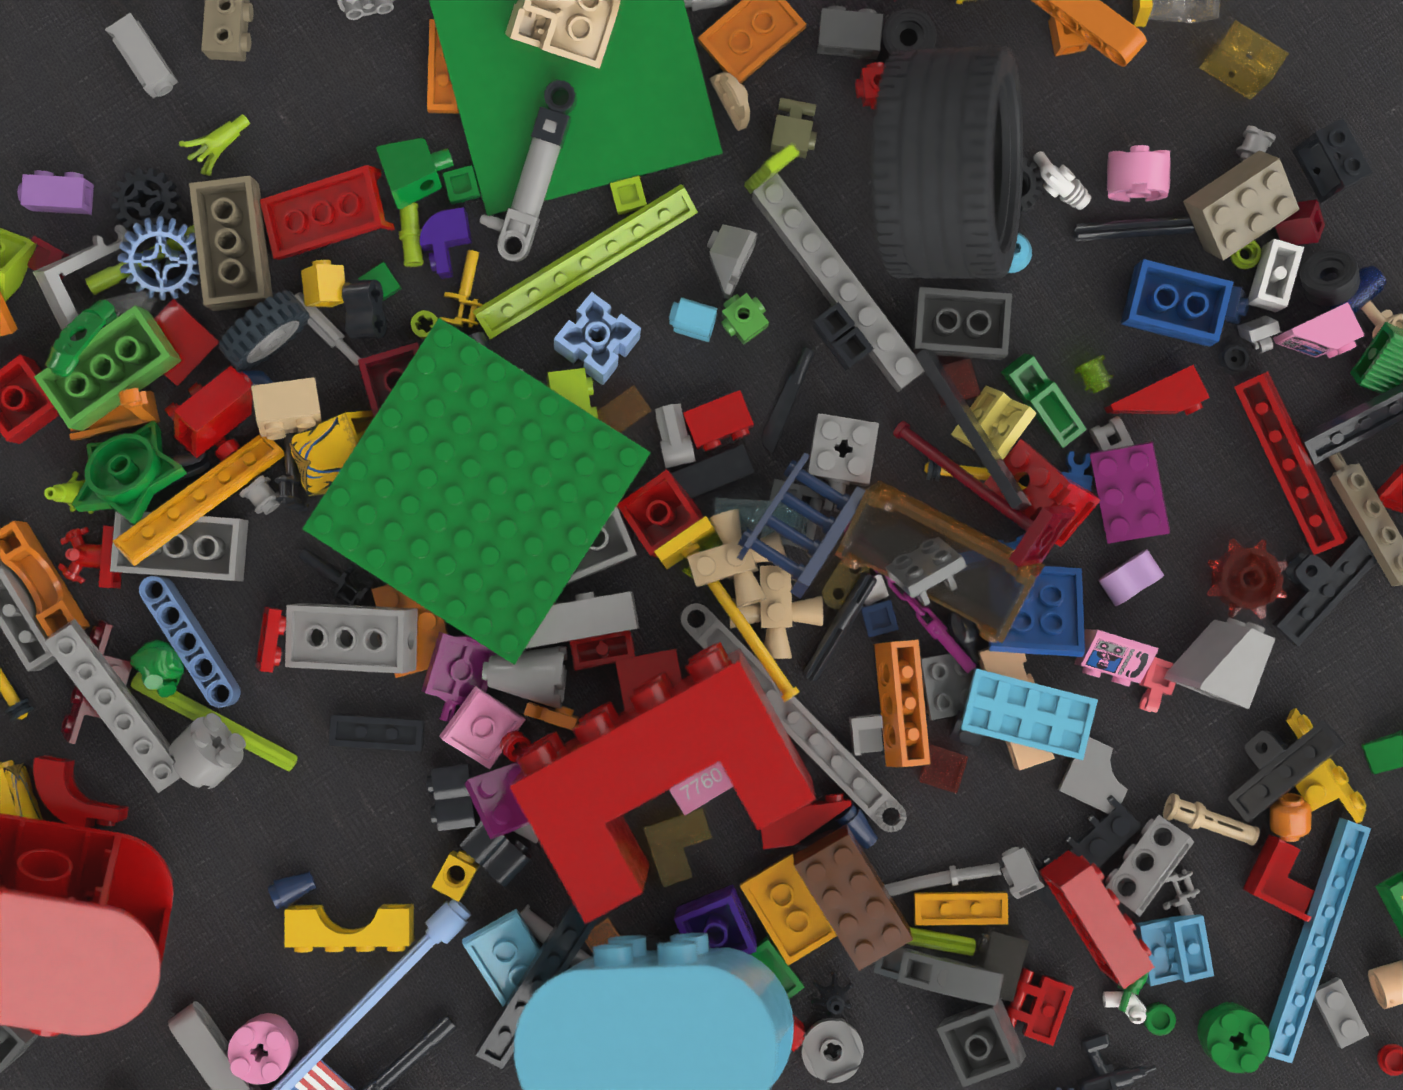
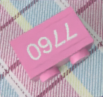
(701, 788)

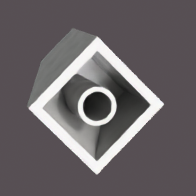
(1224, 662)

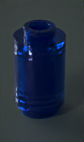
(1371, 284)

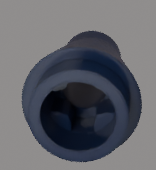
(858, 825)
(290, 889)

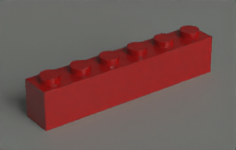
(1291, 463)

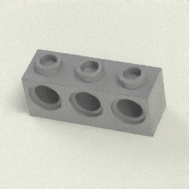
(1165, 861)

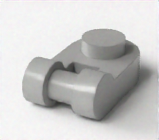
(1116, 427)

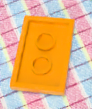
(787, 910)

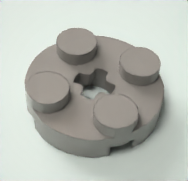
(824, 1066)

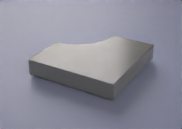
(1092, 778)

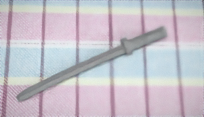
(941, 878)

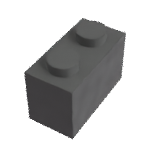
(850, 32)

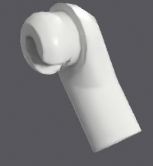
(1135, 1010)

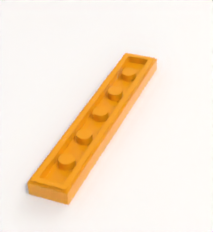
(198, 499)

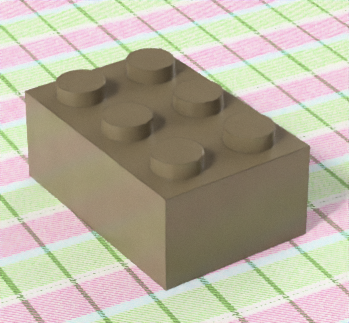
(1241, 205)

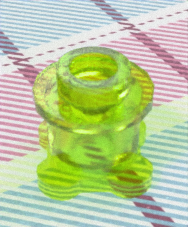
(1094, 374)

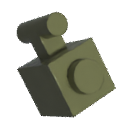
(793, 128)

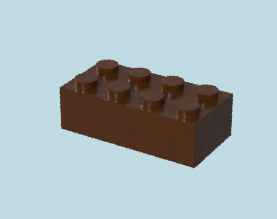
(852, 897)

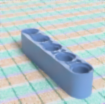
(176, 635)

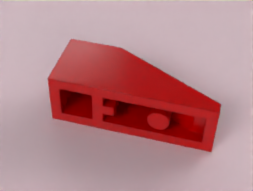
(1168, 396)

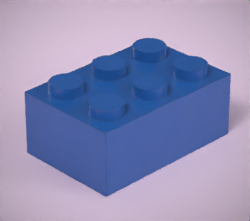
(1177, 303)

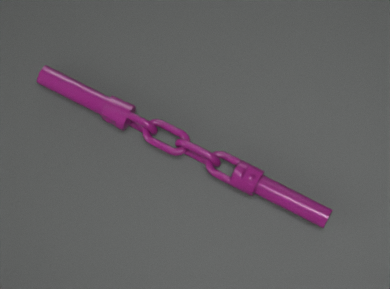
(935, 628)

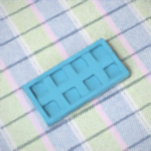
(1028, 714)

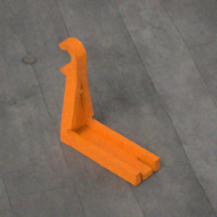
(135, 410)

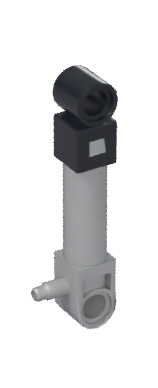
(547, 139)

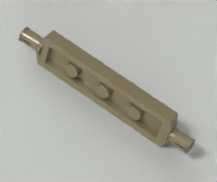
(1370, 517)

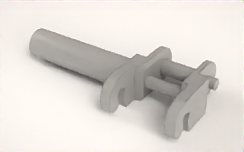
(1181, 898)

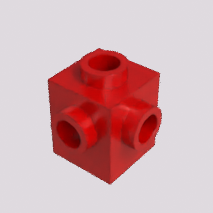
(868, 84)

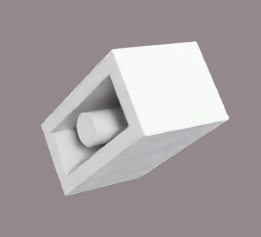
(1275, 275)

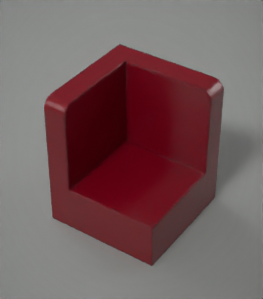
(1302, 226)
(45, 255)

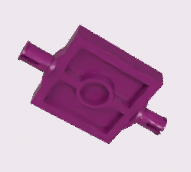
(455, 670)

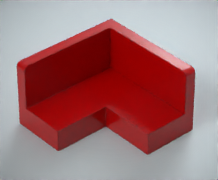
(1271, 881)

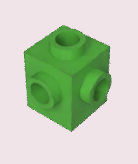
(744, 328)

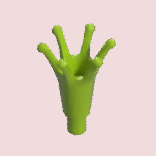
(215, 142)
(66, 491)

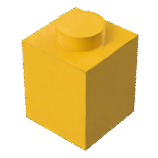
(323, 284)

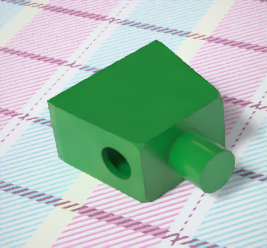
(412, 169)

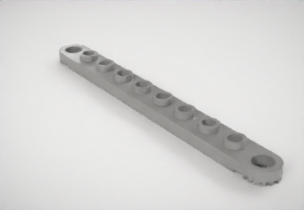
(806, 728)

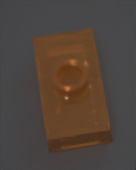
(624, 410)

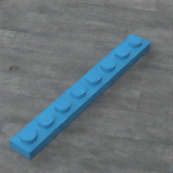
(1316, 939)

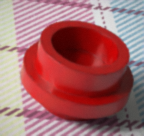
(1391, 1059)

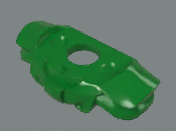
(65, 352)

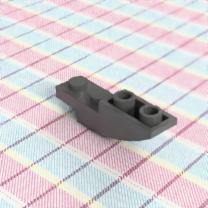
(941, 975)

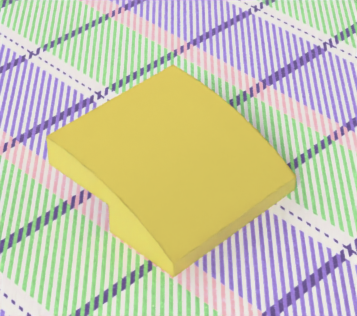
(1000, 419)

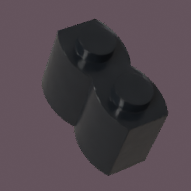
(452, 801)
(498, 856)

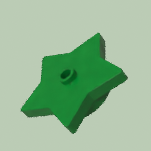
(126, 473)

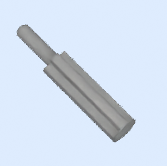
(328, 331)

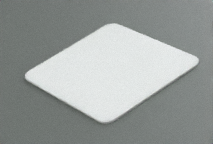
(878, 592)

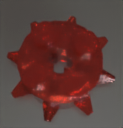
(1260, 568)

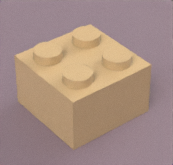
(286, 407)

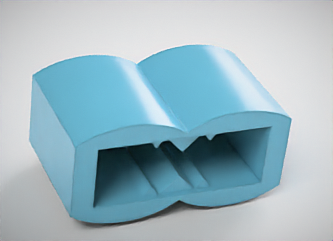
(693, 319)

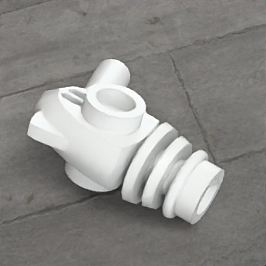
(1062, 182)

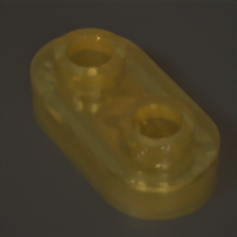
(842, 579)

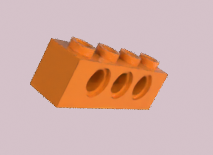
(902, 703)

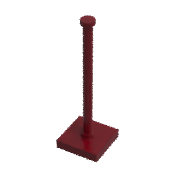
(1040, 533)

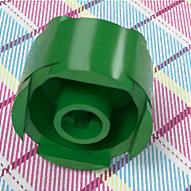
(1246, 1050)

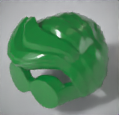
(159, 667)

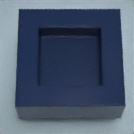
(1237, 306)
(879, 618)

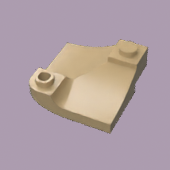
(565, 27)

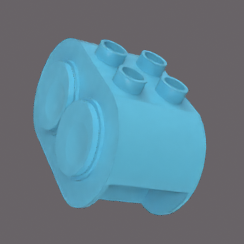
(657, 1021)

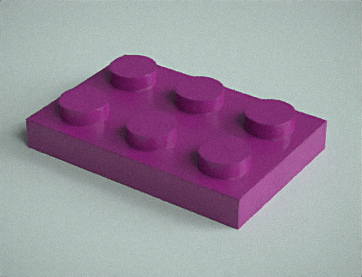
(1130, 492)

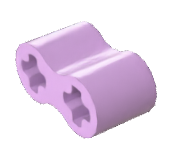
(1131, 577)

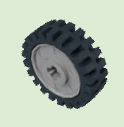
(264, 330)

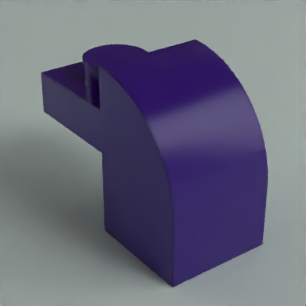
(444, 231)

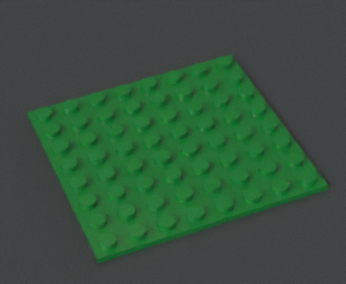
(630, 116)
(476, 491)

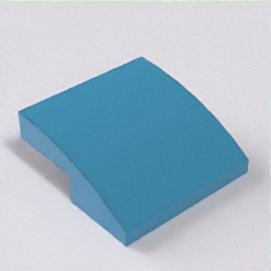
(1177, 948)

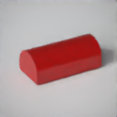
(602, 649)

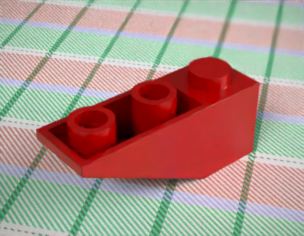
(803, 821)

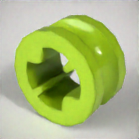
(415, 322)

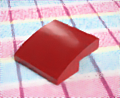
(187, 337)

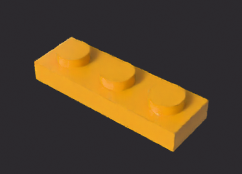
(960, 908)

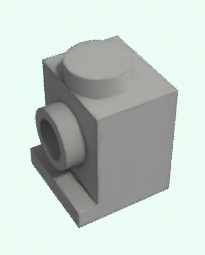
(1021, 872)

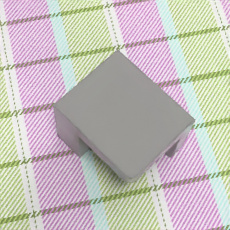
(866, 733)

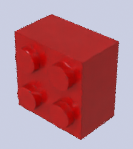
(23, 401)

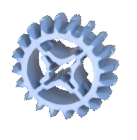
(148, 257)

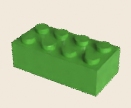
(119, 358)

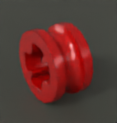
(509, 740)

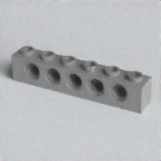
(113, 703)

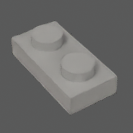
(1339, 1013)

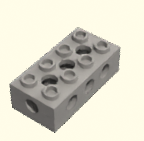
(337, 652)

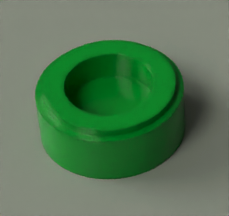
(1159, 1019)

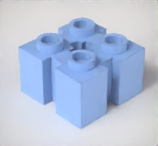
(593, 321)

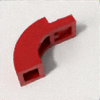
(63, 798)

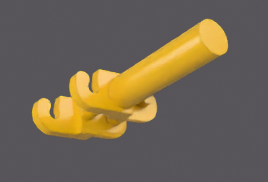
(465, 292)

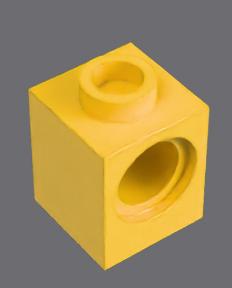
(446, 884)

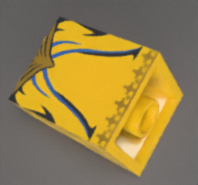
(326, 447)
(17, 792)

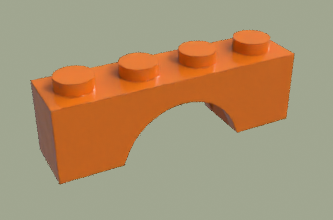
(28, 559)

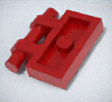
(1047, 1007)

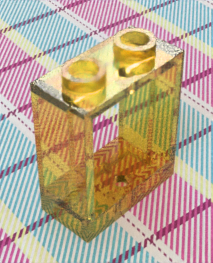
(1230, 56)

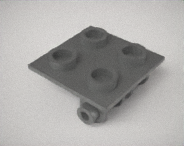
(944, 685)

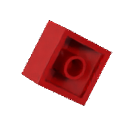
(659, 511)

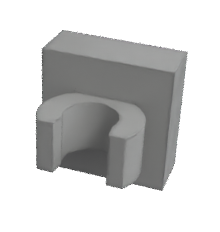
(1259, 332)

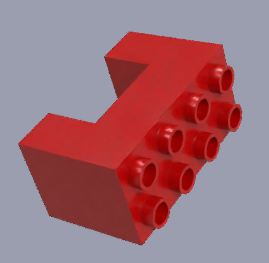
(623, 759)

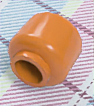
(1290, 817)

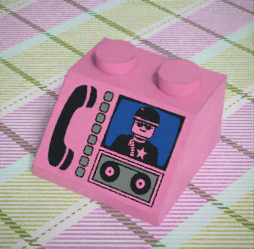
(1326, 334)
(1115, 656)

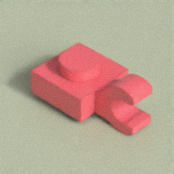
(1156, 685)

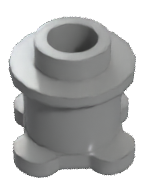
(1254, 141)
(261, 495)

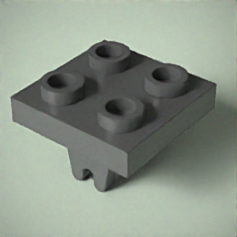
(925, 568)

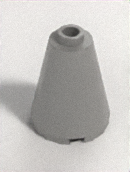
(535, 676)

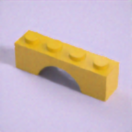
(310, 927)

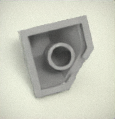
(730, 254)

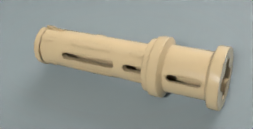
(1197, 816)

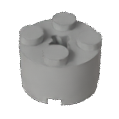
(206, 752)

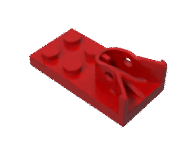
(324, 212)

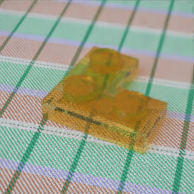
(668, 843)

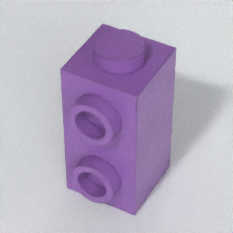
(56, 193)

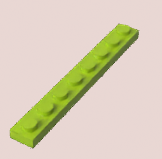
(585, 261)

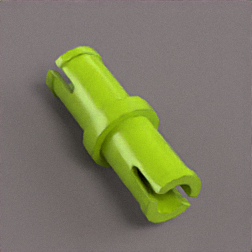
(410, 236)

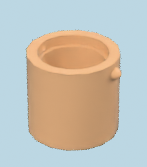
(1387, 984)

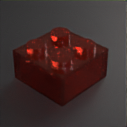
(963, 378)
(944, 769)

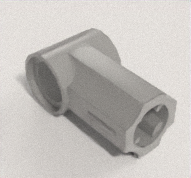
(675, 442)

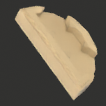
(733, 97)

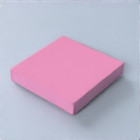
(481, 726)

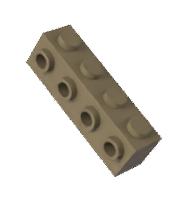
(227, 29)

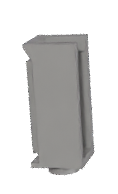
(142, 56)

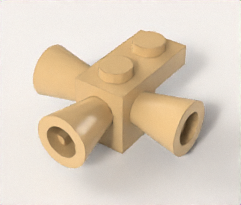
(723, 561)
(779, 610)

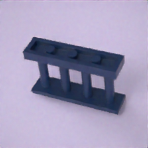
(816, 550)

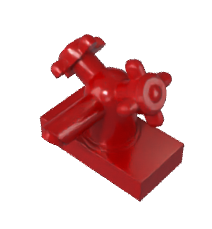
(90, 556)

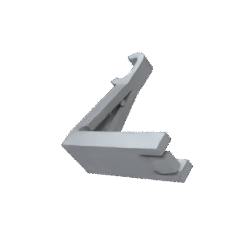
(53, 287)

